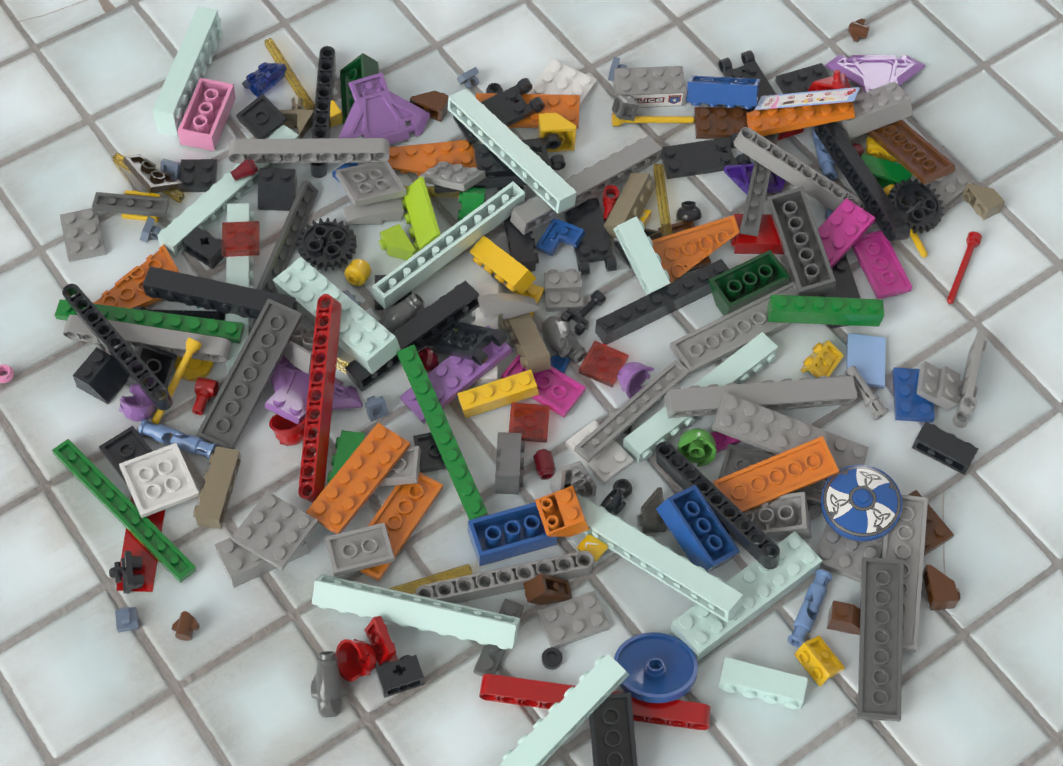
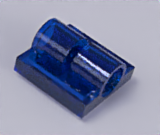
(264, 78)

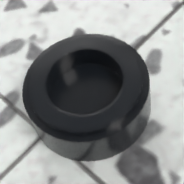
(552, 658)

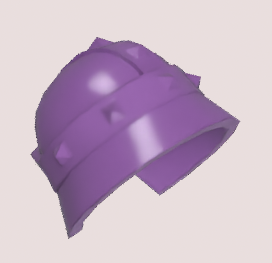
(632, 376)
(136, 406)

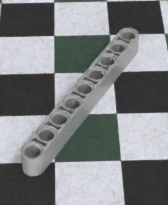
(310, 150)
(793, 169)
(172, 341)
(512, 573)

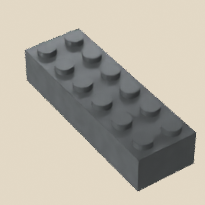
(801, 243)

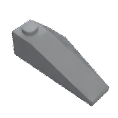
(300, 350)
(575, 475)
(783, 517)

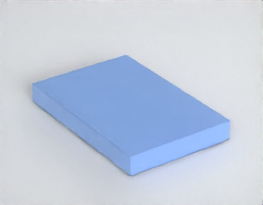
(868, 357)

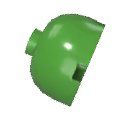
(697, 446)

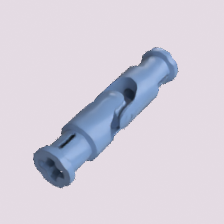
(825, 161)
(185, 442)
(811, 605)

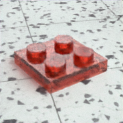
(240, 238)
(603, 363)
(530, 421)

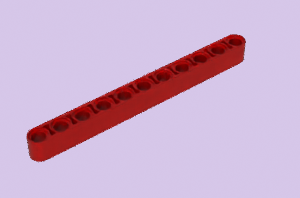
(324, 347)
(546, 694)

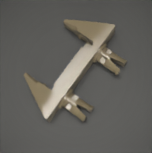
(298, 118)

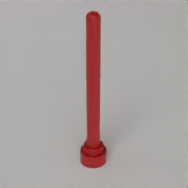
(973, 240)

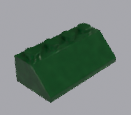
(359, 68)
(748, 282)

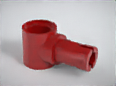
(609, 202)
(204, 390)

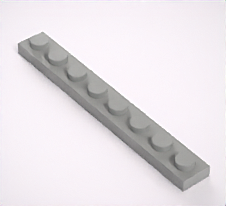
(631, 411)

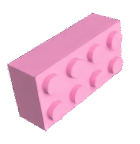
(206, 114)

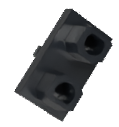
(124, 572)

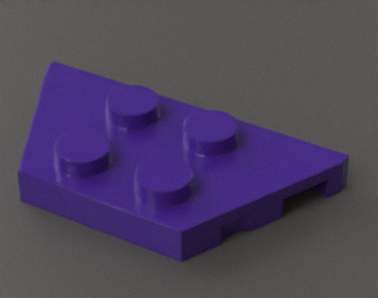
(742, 174)

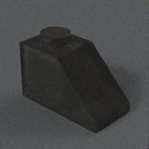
(649, 518)

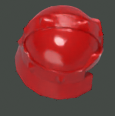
(286, 431)
(355, 659)

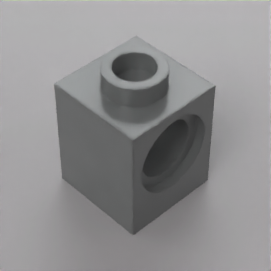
(625, 107)

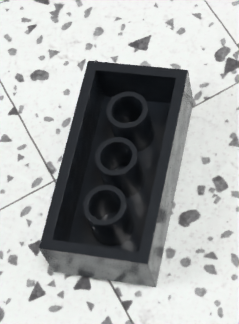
(613, 732)

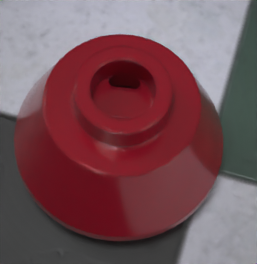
(429, 359)

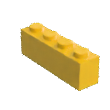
(502, 265)
(498, 393)

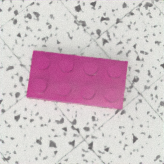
(843, 229)
(881, 265)
(553, 387)

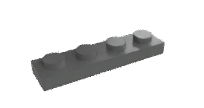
(130, 204)
(491, 654)

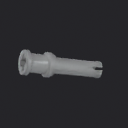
(873, 399)

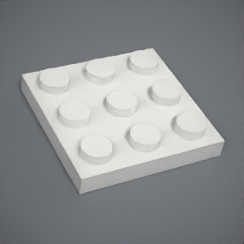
(563, 80)
(158, 480)

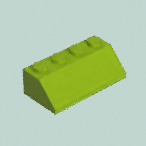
(420, 215)

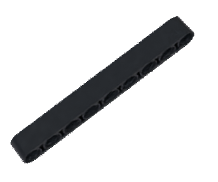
(323, 100)
(863, 181)
(121, 352)
(687, 475)

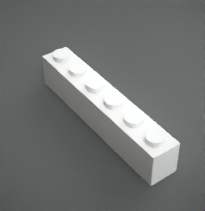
(492, 322)

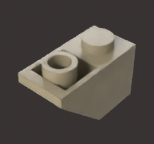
(983, 200)

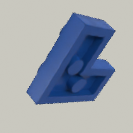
(559, 232)

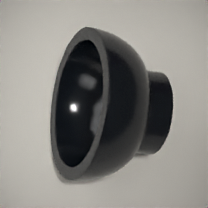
(688, 212)
(614, 501)

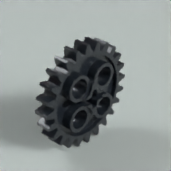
(923, 216)
(341, 243)

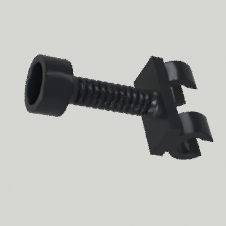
(597, 298)

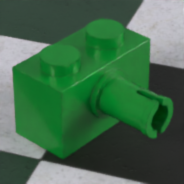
(470, 200)

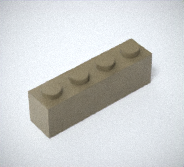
(630, 201)
(528, 343)
(218, 487)

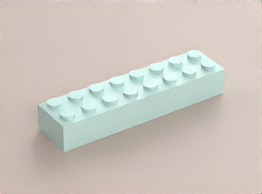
(187, 69)
(359, 332)
(760, 591)

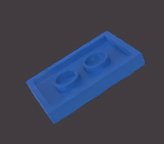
(907, 404)

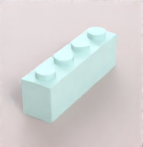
(641, 255)
(762, 683)

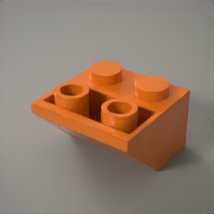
(562, 513)

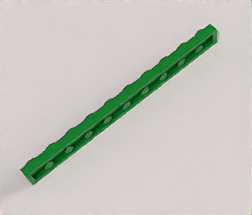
(224, 329)
(442, 433)
(124, 511)

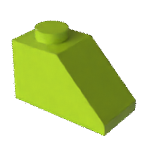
(396, 243)

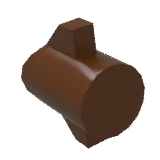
(858, 30)
(185, 625)

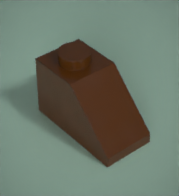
(433, 103)
(940, 589)
(547, 590)
(844, 618)

